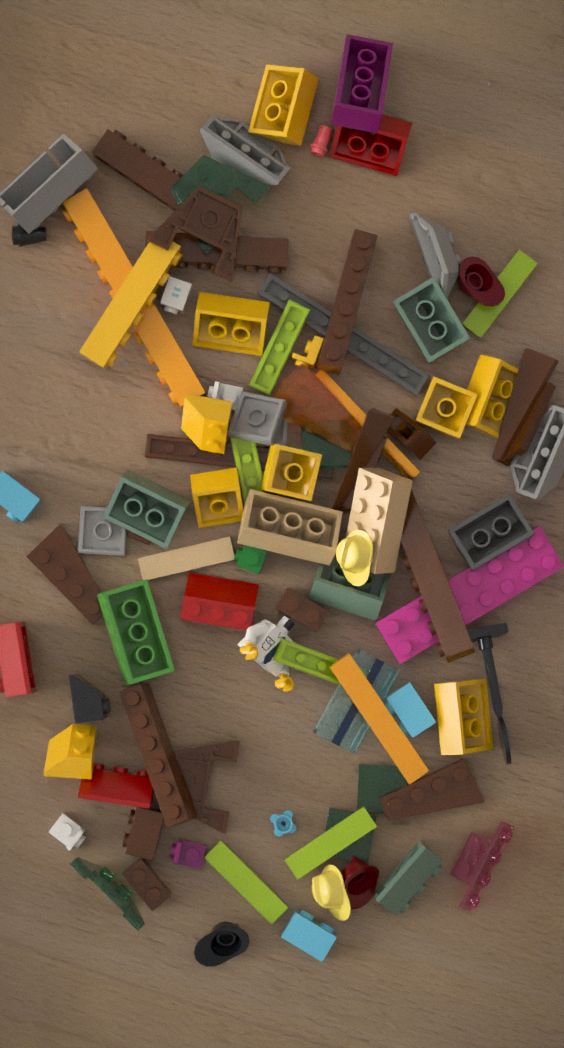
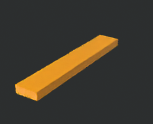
(390, 451)
(379, 718)

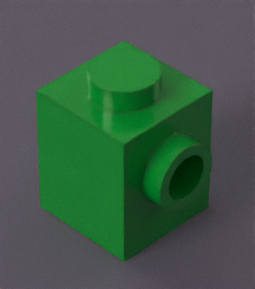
(250, 558)

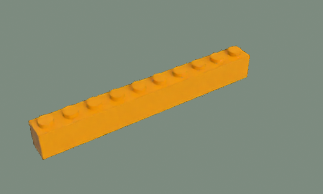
(115, 269)

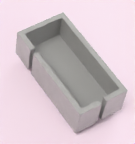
(45, 185)

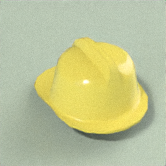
(355, 557)
(330, 892)

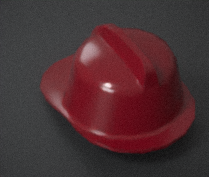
(480, 282)
(359, 882)

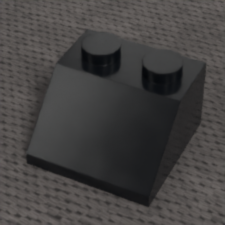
(87, 700)

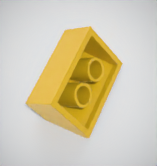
(283, 104)
(230, 323)
(493, 383)
(463, 716)

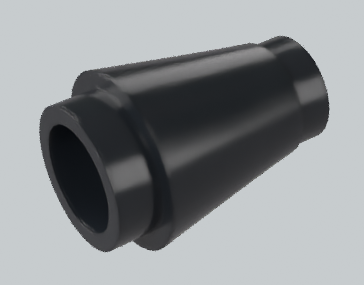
(22, 238)

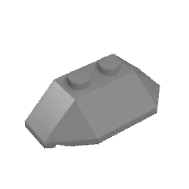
(244, 152)
(436, 251)
(543, 462)

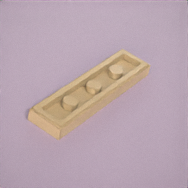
(186, 558)

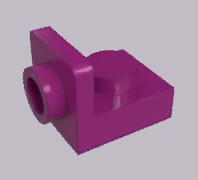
(188, 853)

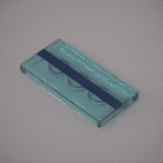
(341, 719)

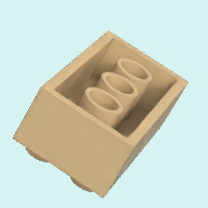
(380, 511)
(290, 527)

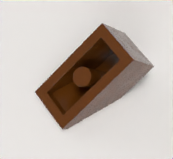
(410, 434)

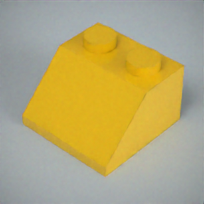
(445, 408)
(206, 422)
(291, 472)
(217, 497)
(72, 752)

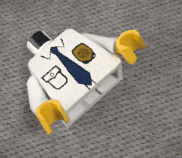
(261, 645)

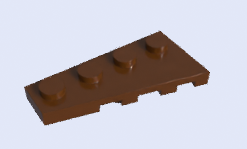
(67, 572)
(436, 792)

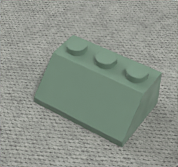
(431, 320)
(146, 509)
(334, 590)
(408, 878)

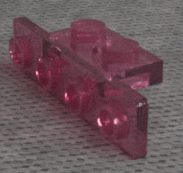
(478, 861)

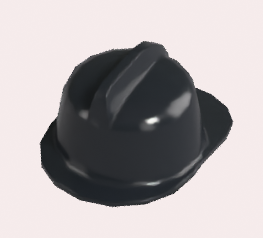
(221, 944)

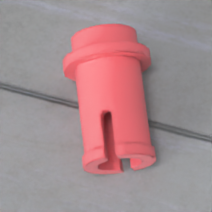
(321, 141)

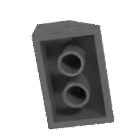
(490, 532)

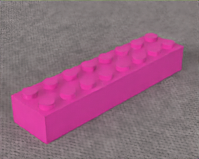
(474, 593)

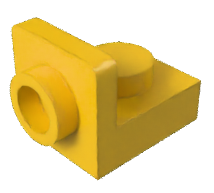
(313, 350)

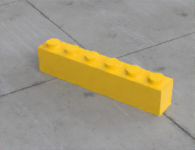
(129, 303)

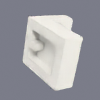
(225, 392)
(68, 832)

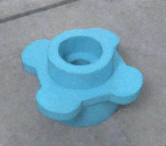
(288, 827)

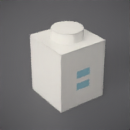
(176, 296)

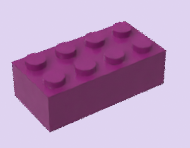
(362, 83)

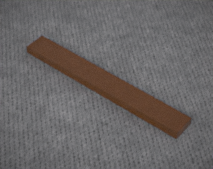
(187, 451)

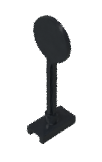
(484, 637)

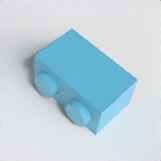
(17, 498)
(410, 710)
(309, 935)

